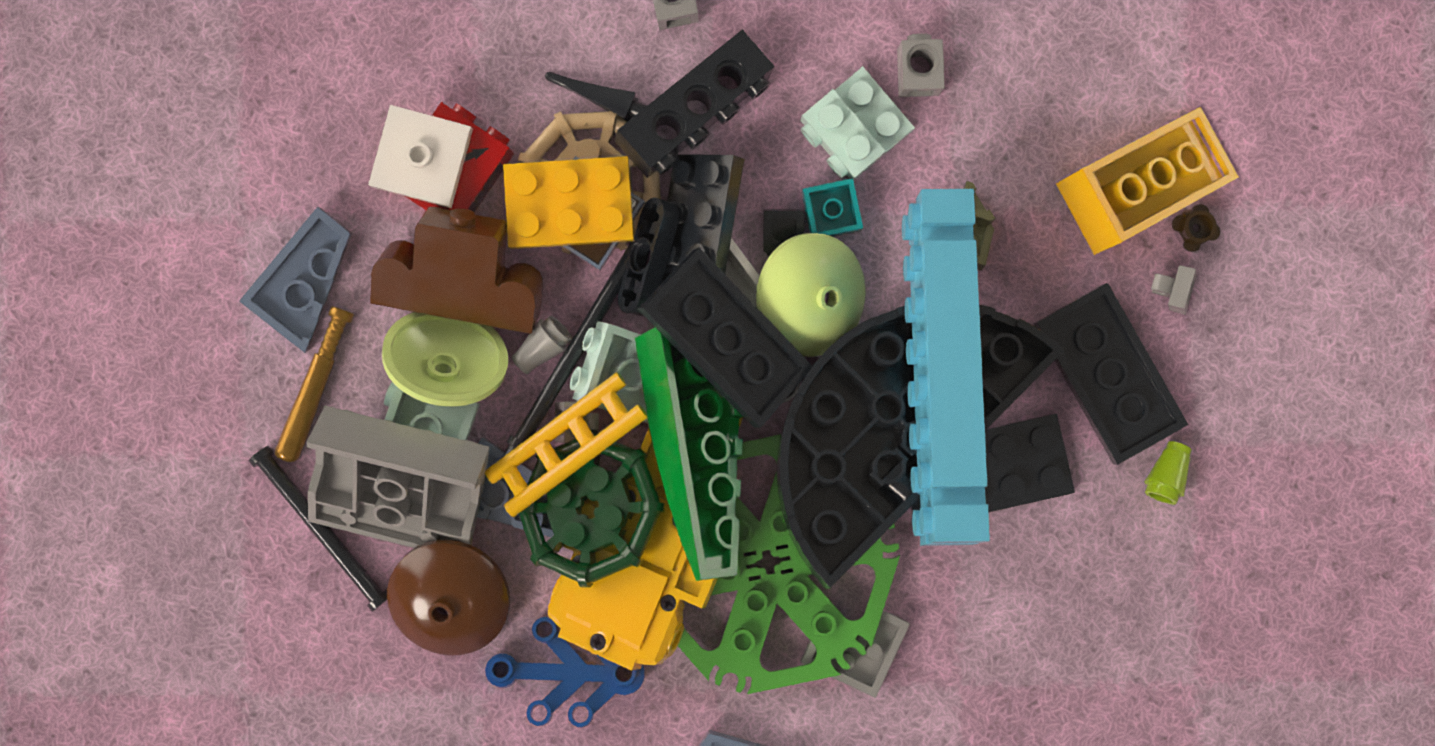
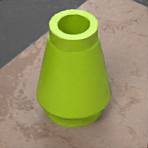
(1169, 474)

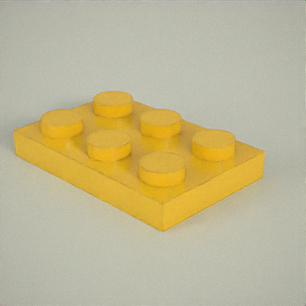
(568, 202)

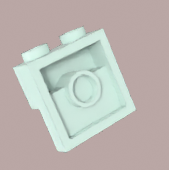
(855, 125)
(610, 351)
(443, 420)

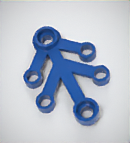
(572, 674)

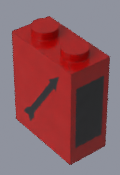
(482, 162)

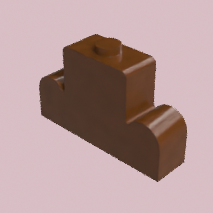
(458, 273)

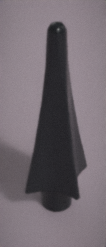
(616, 100)

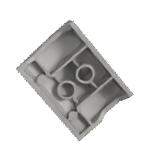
(394, 480)

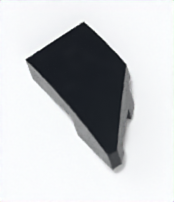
(780, 226)

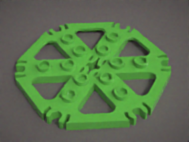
(793, 592)

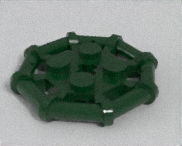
(610, 518)

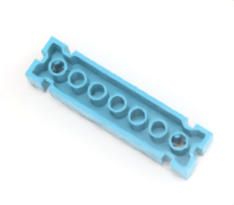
(946, 369)

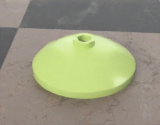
(795, 287)
(444, 359)

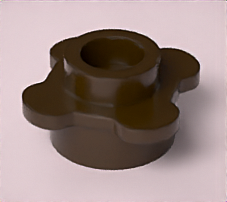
(1207, 227)

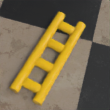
(590, 445)

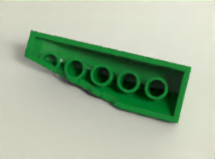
(695, 453)

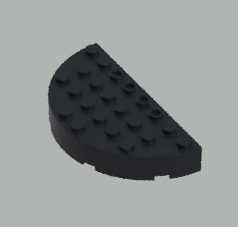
(847, 432)

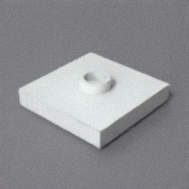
(420, 156)

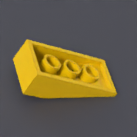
(1146, 181)

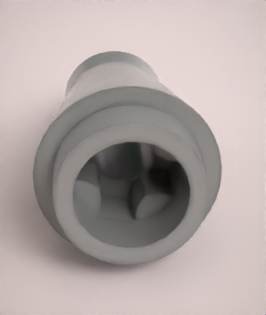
(544, 343)

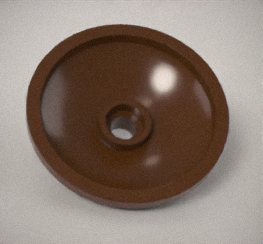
(452, 578)

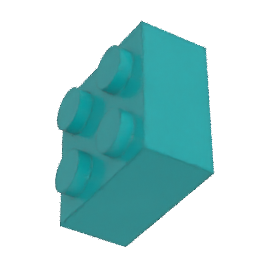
(832, 208)

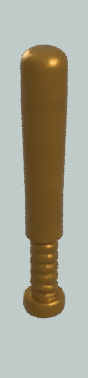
(307, 401)

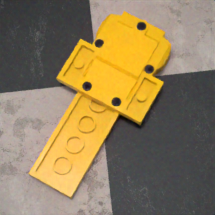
(639, 610)

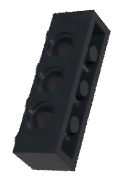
(736, 59)

